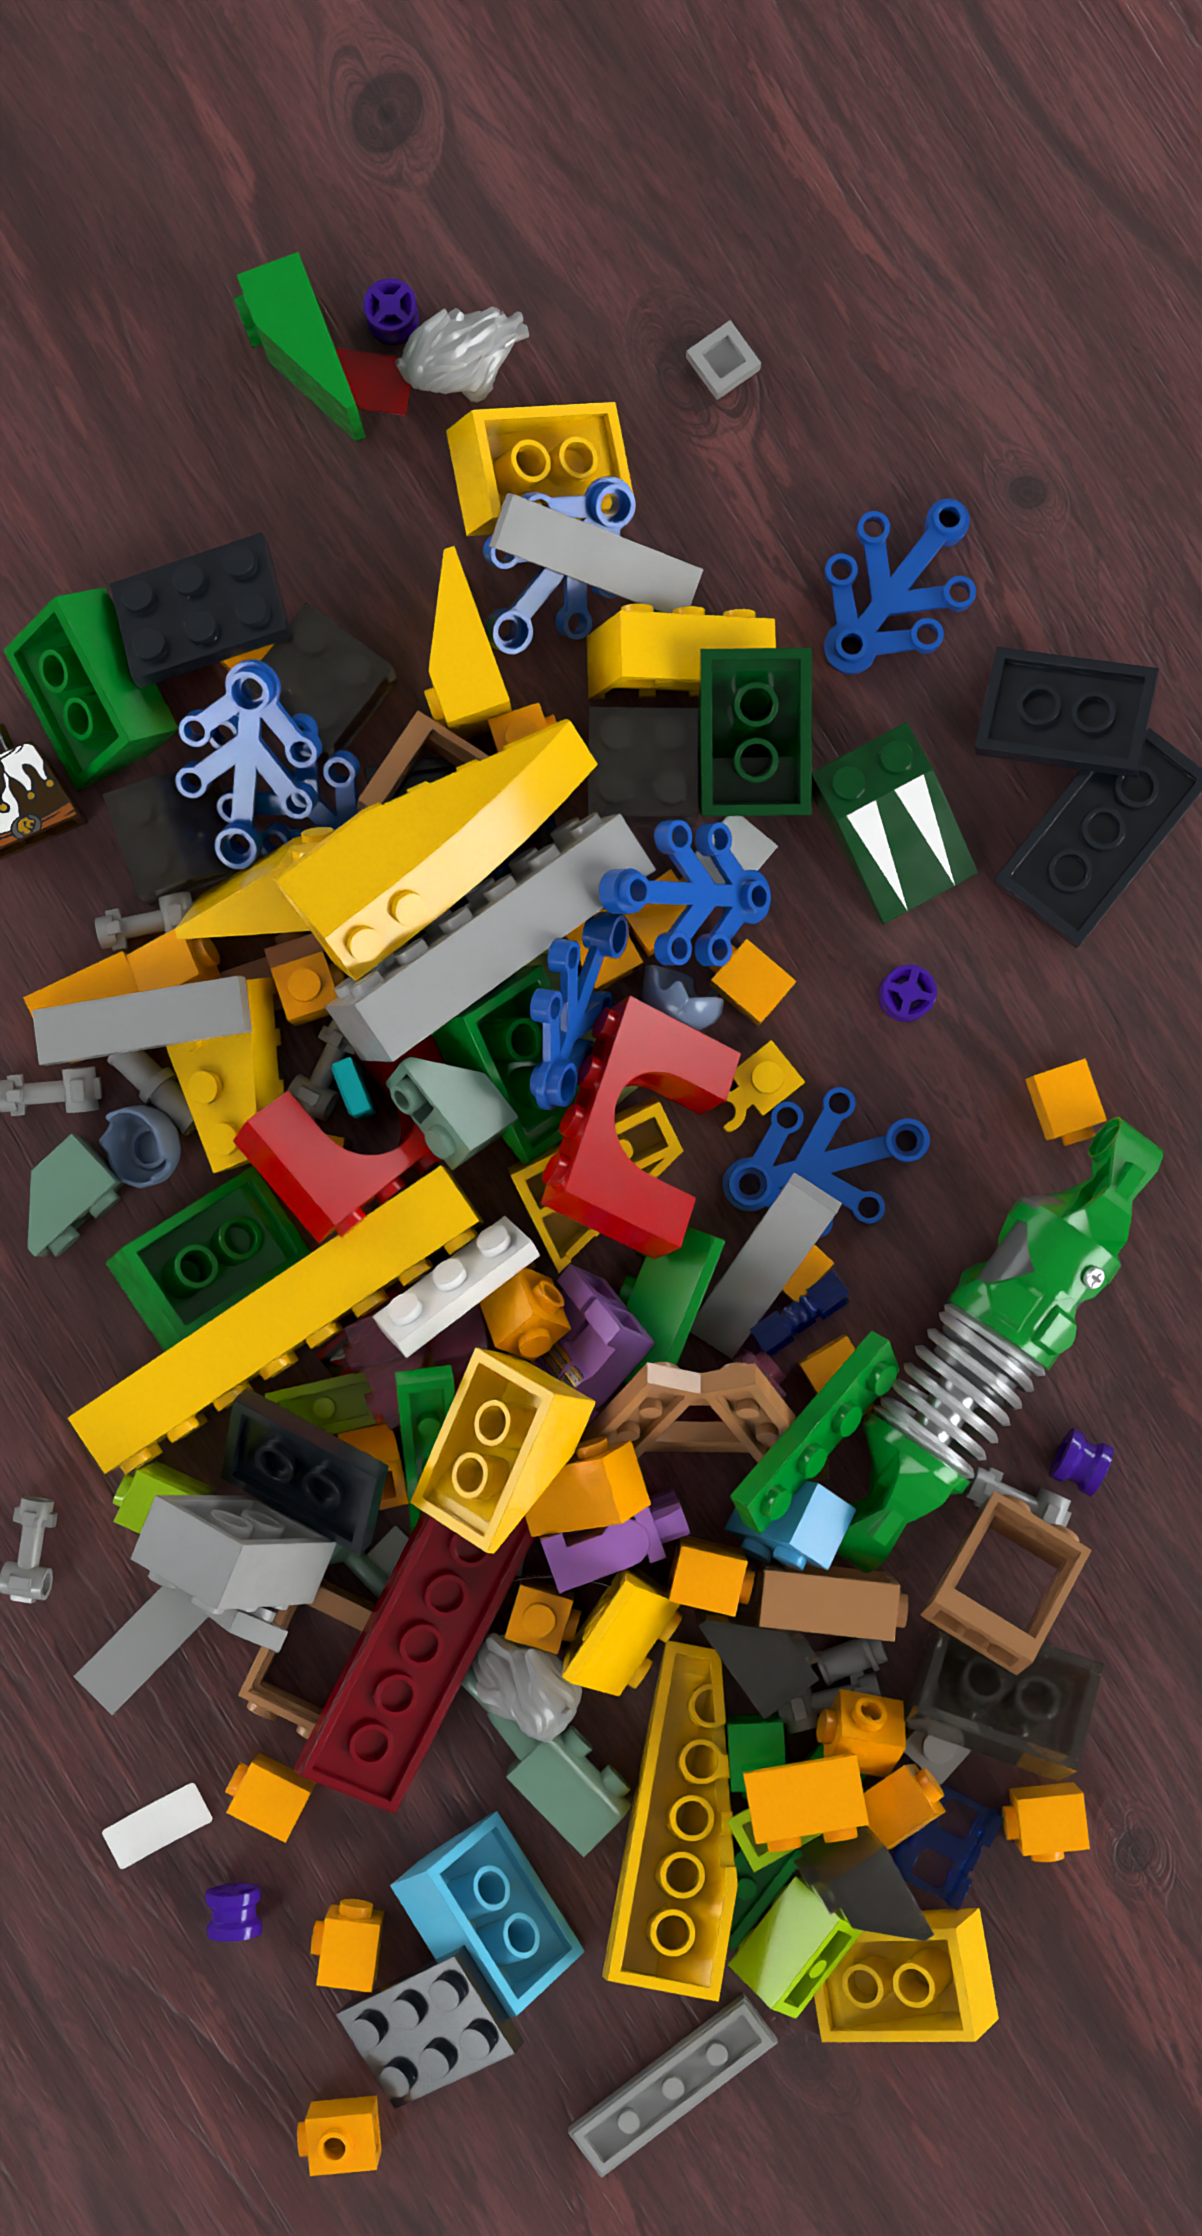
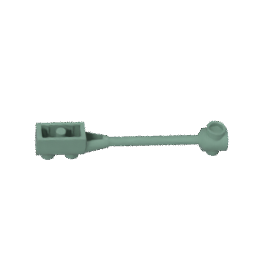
(550, 1774)

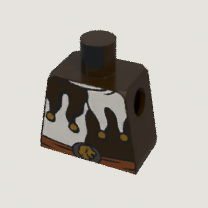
(32, 798)

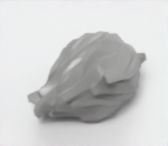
(460, 351)
(525, 1686)

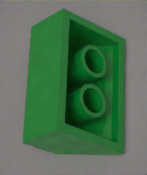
(83, 688)
(670, 1294)

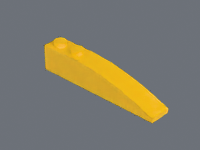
(421, 853)
(678, 1849)

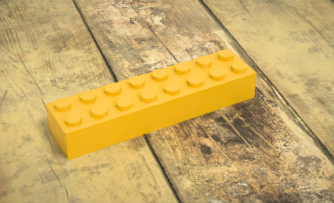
(276, 1320)

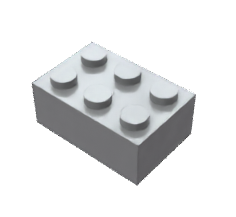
(231, 1552)

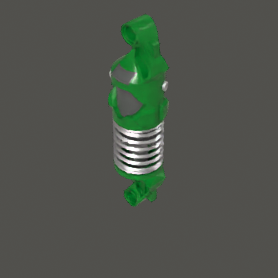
(997, 1331)

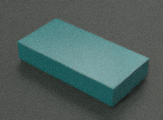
(354, 1089)

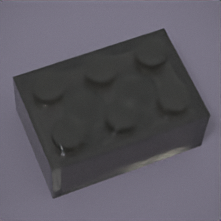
(1020, 1719)

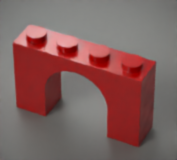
(590, 1172)
(318, 1177)

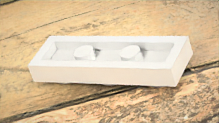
(456, 1286)

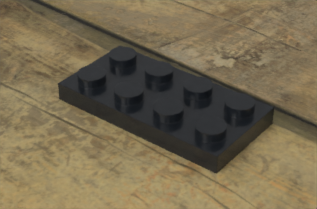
(1099, 839)

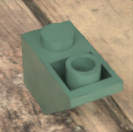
(451, 1106)
(66, 1192)

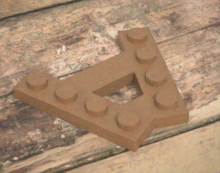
(660, 1392)

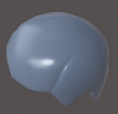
(677, 997)
(141, 1145)

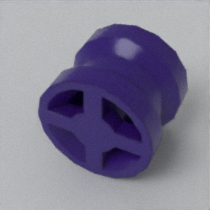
(391, 299)
(919, 986)
(1081, 1462)
(233, 1912)

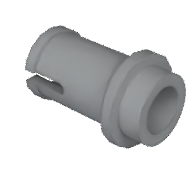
(850, 1658)

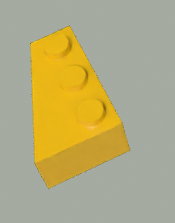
(663, 649)
(231, 1077)
(645, 1140)

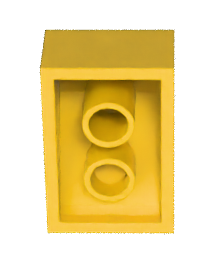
(535, 450)
(461, 661)
(250, 898)
(499, 1447)
(620, 1633)
(912, 1987)

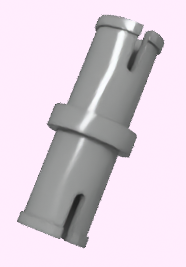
(156, 1086)

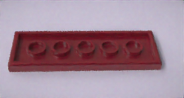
(409, 1663)

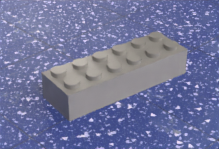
(485, 939)

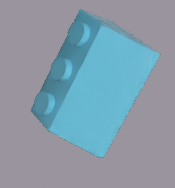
(490, 1899)

